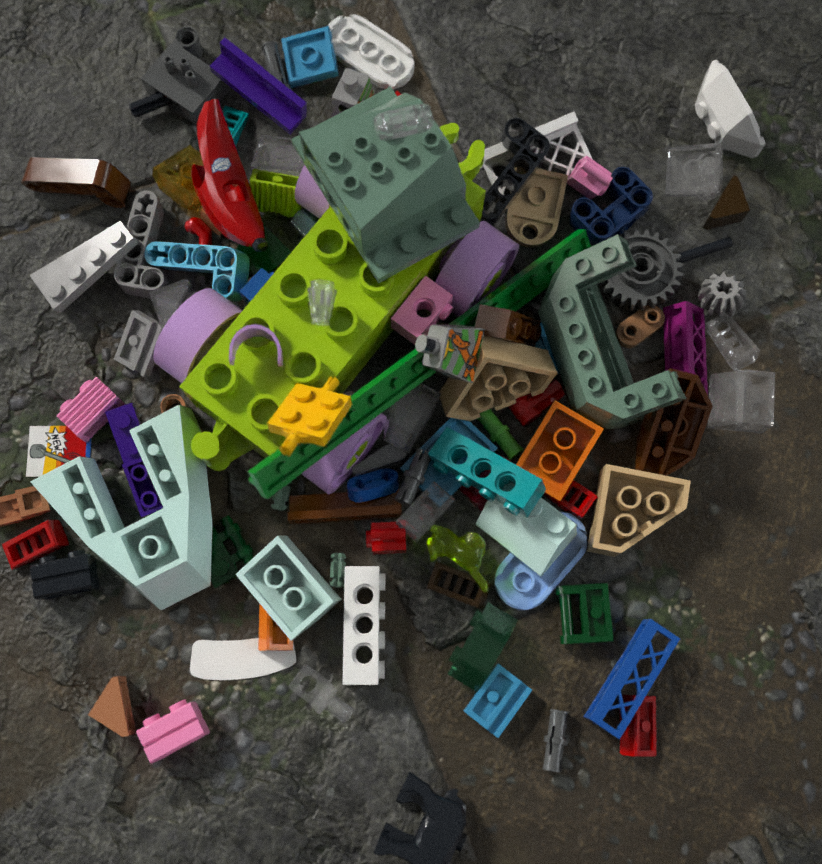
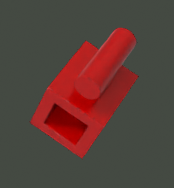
(386, 538)

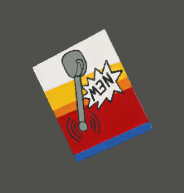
(53, 447)

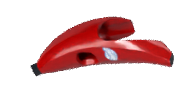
(227, 206)

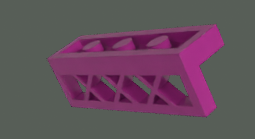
(679, 339)

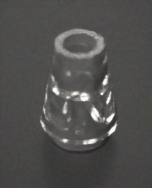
(321, 301)

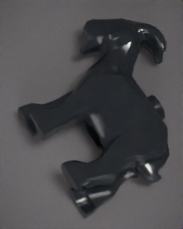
(438, 832)

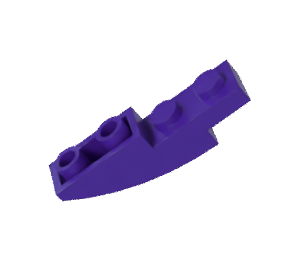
(121, 421)

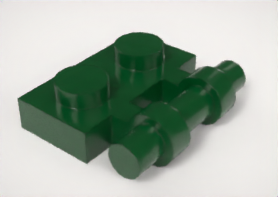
(222, 563)

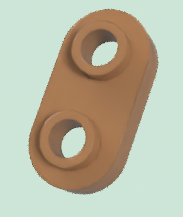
(640, 325)

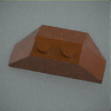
(674, 432)

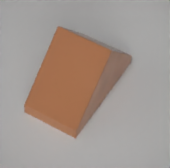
(114, 708)

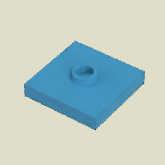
(310, 57)

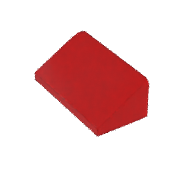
(640, 734)

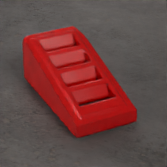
(589, 498)
(52, 538)

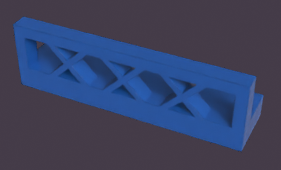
(622, 670)

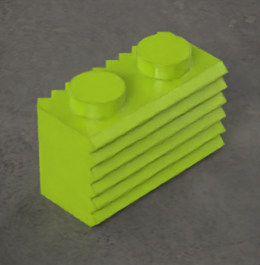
(274, 192)

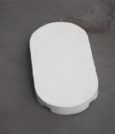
(371, 51)

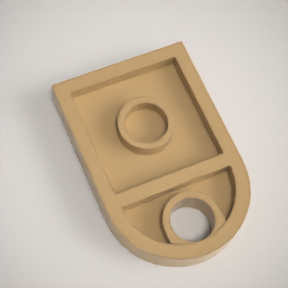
(536, 207)

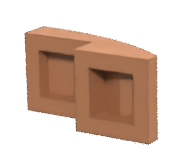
(22, 506)

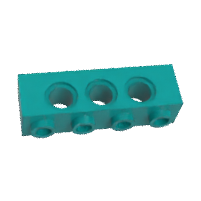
(453, 446)

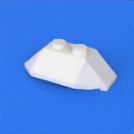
(728, 113)

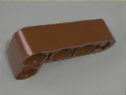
(77, 177)

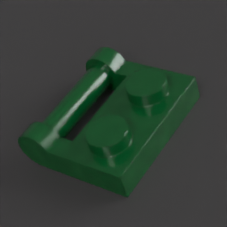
(594, 613)

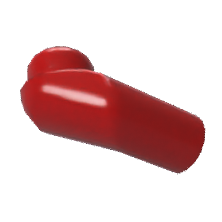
(201, 229)

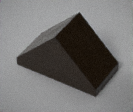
(730, 207)

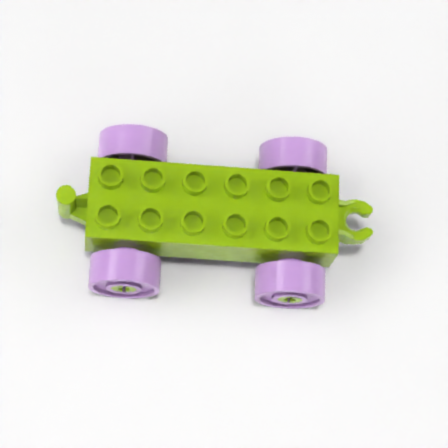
(248, 393)

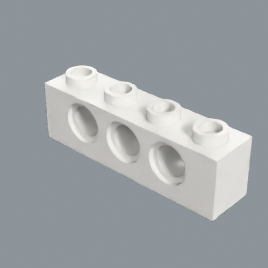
(355, 580)

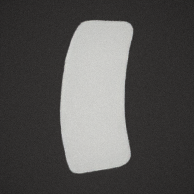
(236, 660)

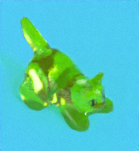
(464, 551)

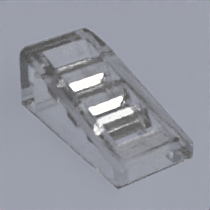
(736, 357)

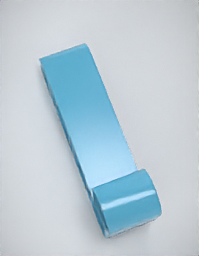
(197, 262)

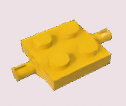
(309, 415)

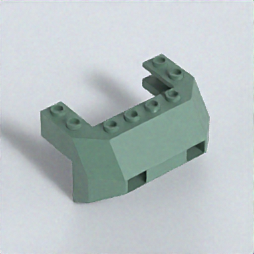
(587, 344)

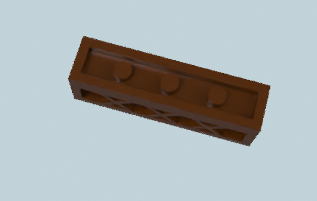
(339, 508)

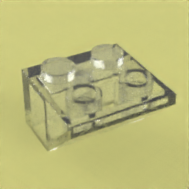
(742, 400)

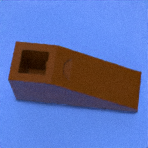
(508, 325)

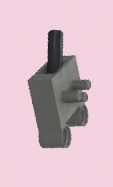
(180, 79)

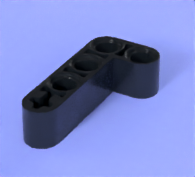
(523, 158)

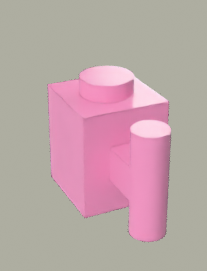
(589, 178)

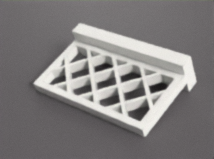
(552, 131)

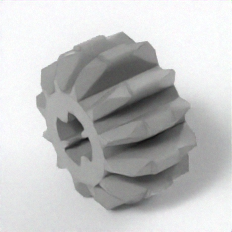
(722, 295)

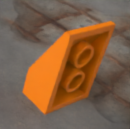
(559, 448)

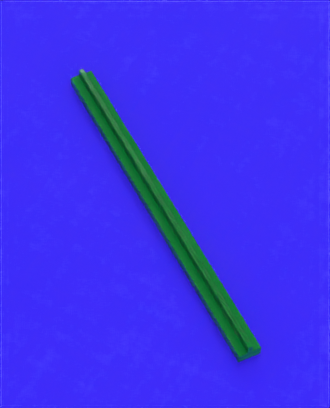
(409, 372)

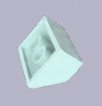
(532, 540)
(288, 586)

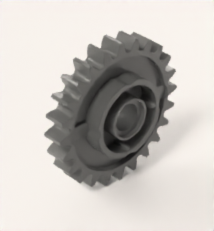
(659, 277)

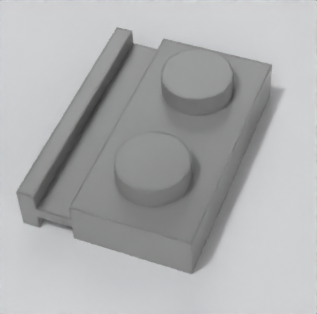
(138, 343)

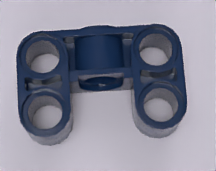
(618, 215)

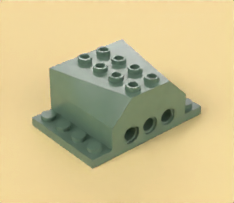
(390, 195)

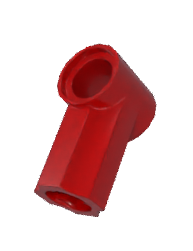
(530, 408)

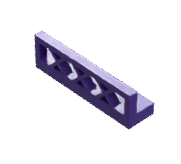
(259, 87)

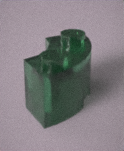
(482, 647)

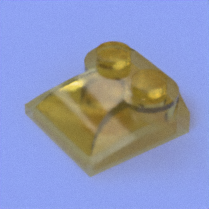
(175, 178)

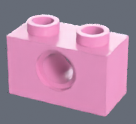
(426, 296)

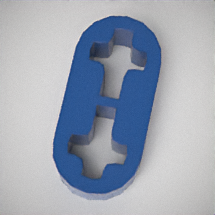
(372, 485)

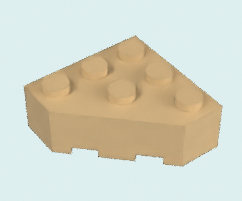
(501, 376)
(632, 507)

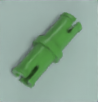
(500, 434)

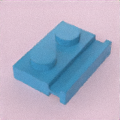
(497, 700)

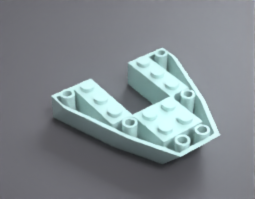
(165, 552)

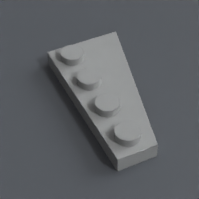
(78, 269)

